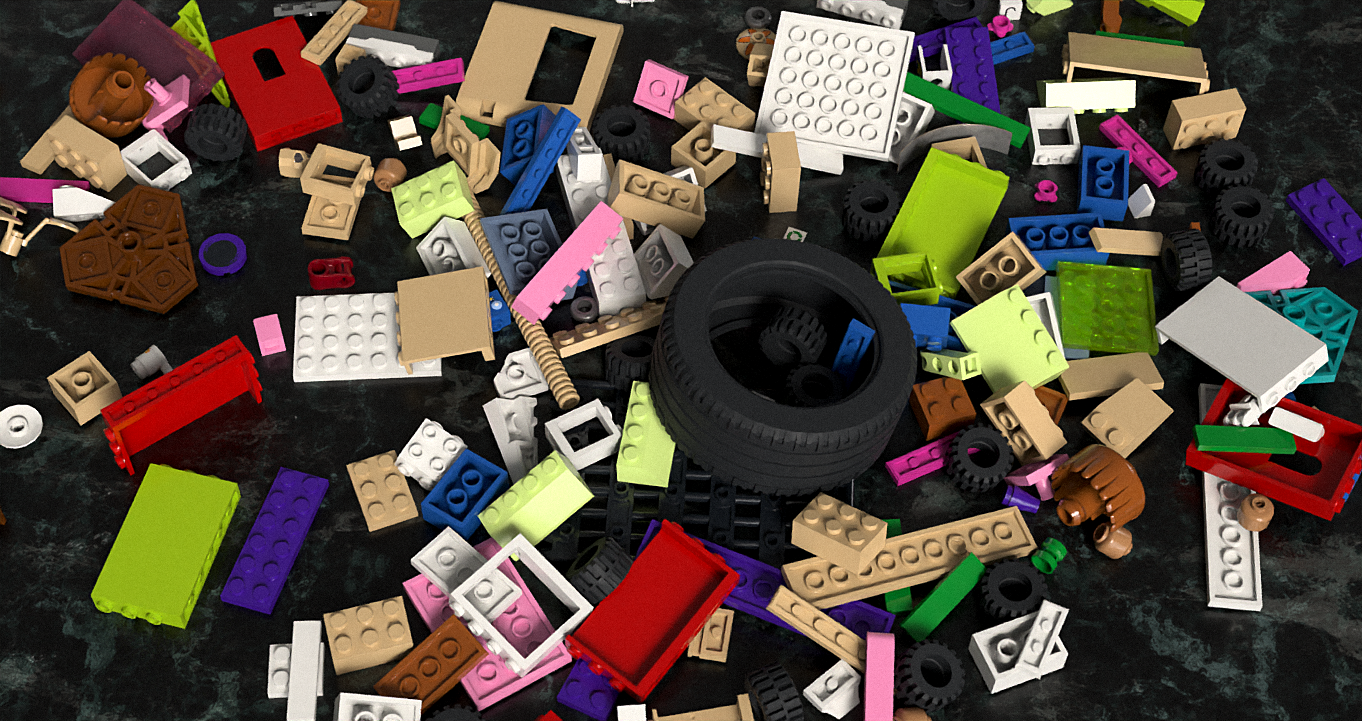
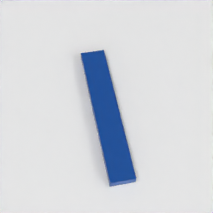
(542, 162)

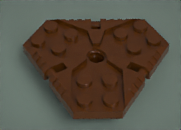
(153, 271)

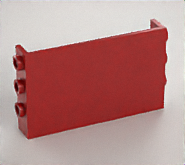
(179, 399)
(653, 612)

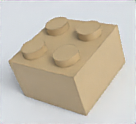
(696, 152)
(84, 387)

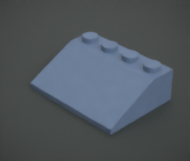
(522, 246)

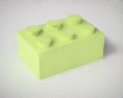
(430, 197)

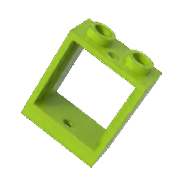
(910, 263)

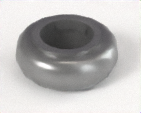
(758, 12)
(584, 302)

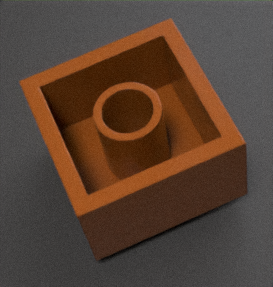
(941, 407)

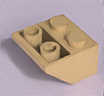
(759, 64)

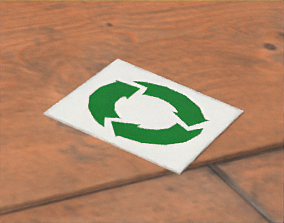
(794, 234)

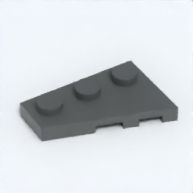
(308, 8)

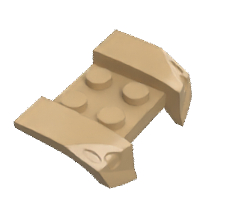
(475, 157)

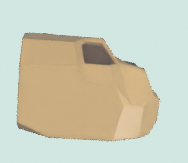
(293, 162)

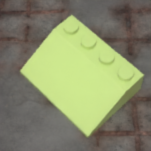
(1010, 341)

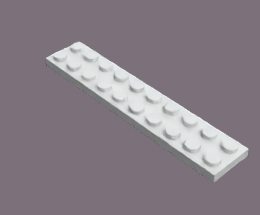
(1230, 549)

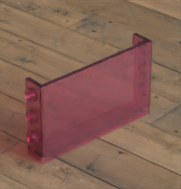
(157, 48)

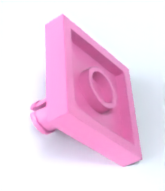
(660, 88)
(167, 100)
(1038, 474)

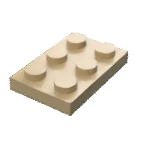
(330, 217)
(382, 491)

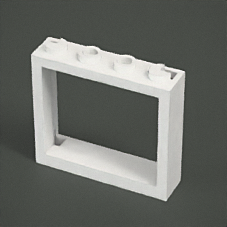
(550, 577)

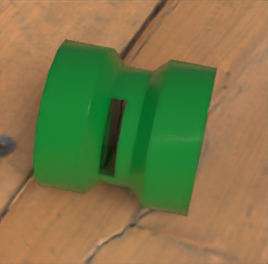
(1048, 555)

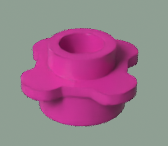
(1000, 25)
(1043, 187)

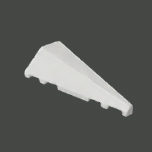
(514, 431)

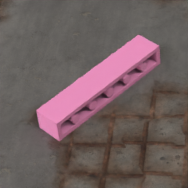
(567, 263)

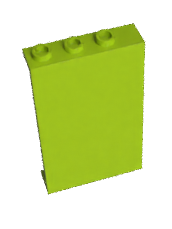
(947, 216)
(166, 546)

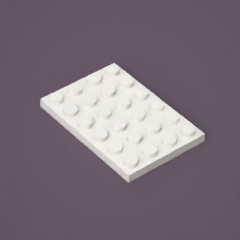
(350, 339)

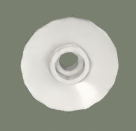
(18, 418)

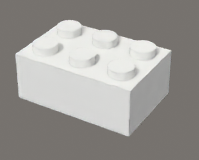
(999, 648)

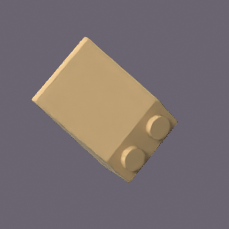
(1127, 418)

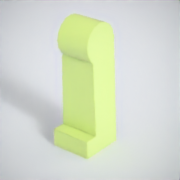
(951, 363)

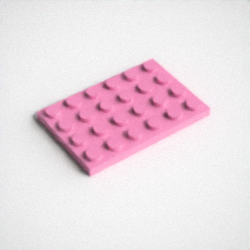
(520, 624)

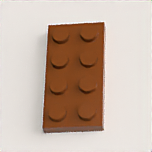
(434, 665)

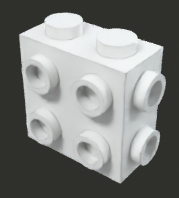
(430, 454)

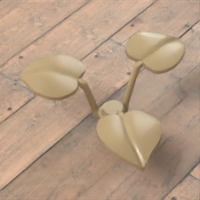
(13, 238)

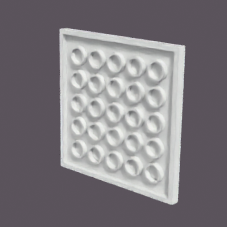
(836, 84)

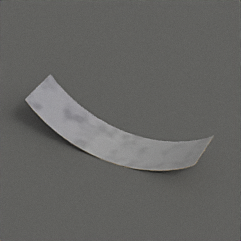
(986, 137)

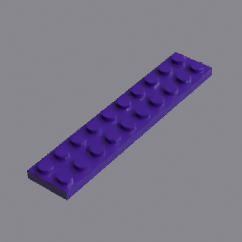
(761, 581)

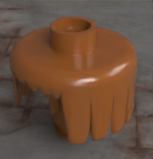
(110, 95)
(1096, 484)

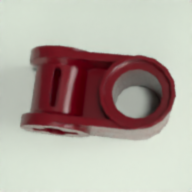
(331, 273)

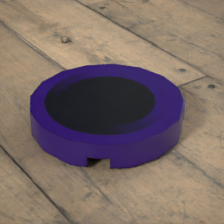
(222, 254)

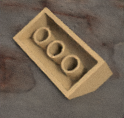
(656, 199)

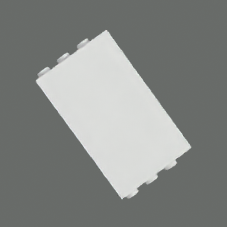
(1244, 341)

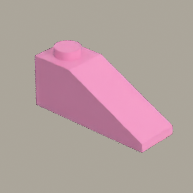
(1281, 274)

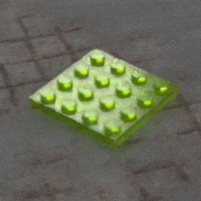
(1106, 308)

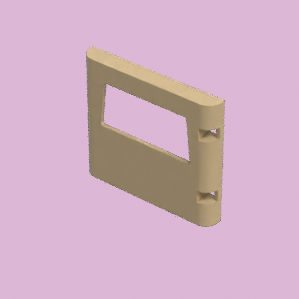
(509, 56)

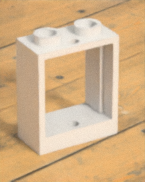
(1052, 119)
(151, 144)
(593, 452)

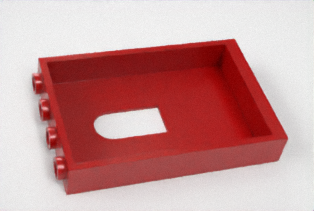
(284, 105)
(1318, 494)

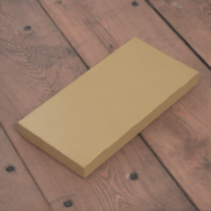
(1108, 375)

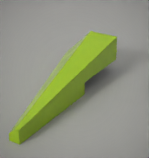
(1183, 10)
(192, 29)

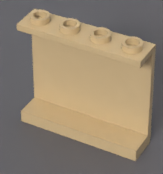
(444, 316)

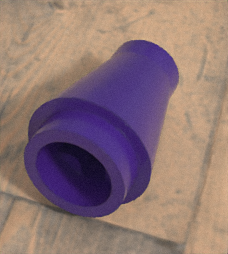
(1017, 497)

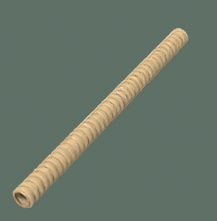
(533, 334)

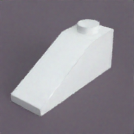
(584, 156)
(78, 205)

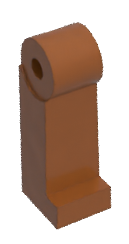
(1110, 19)

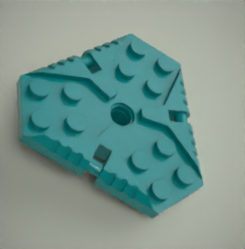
(1319, 314)

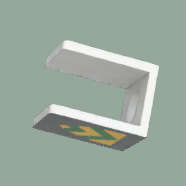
(945, 64)

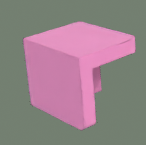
(269, 334)

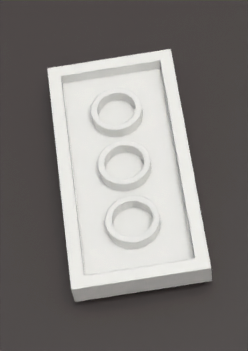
(451, 561)

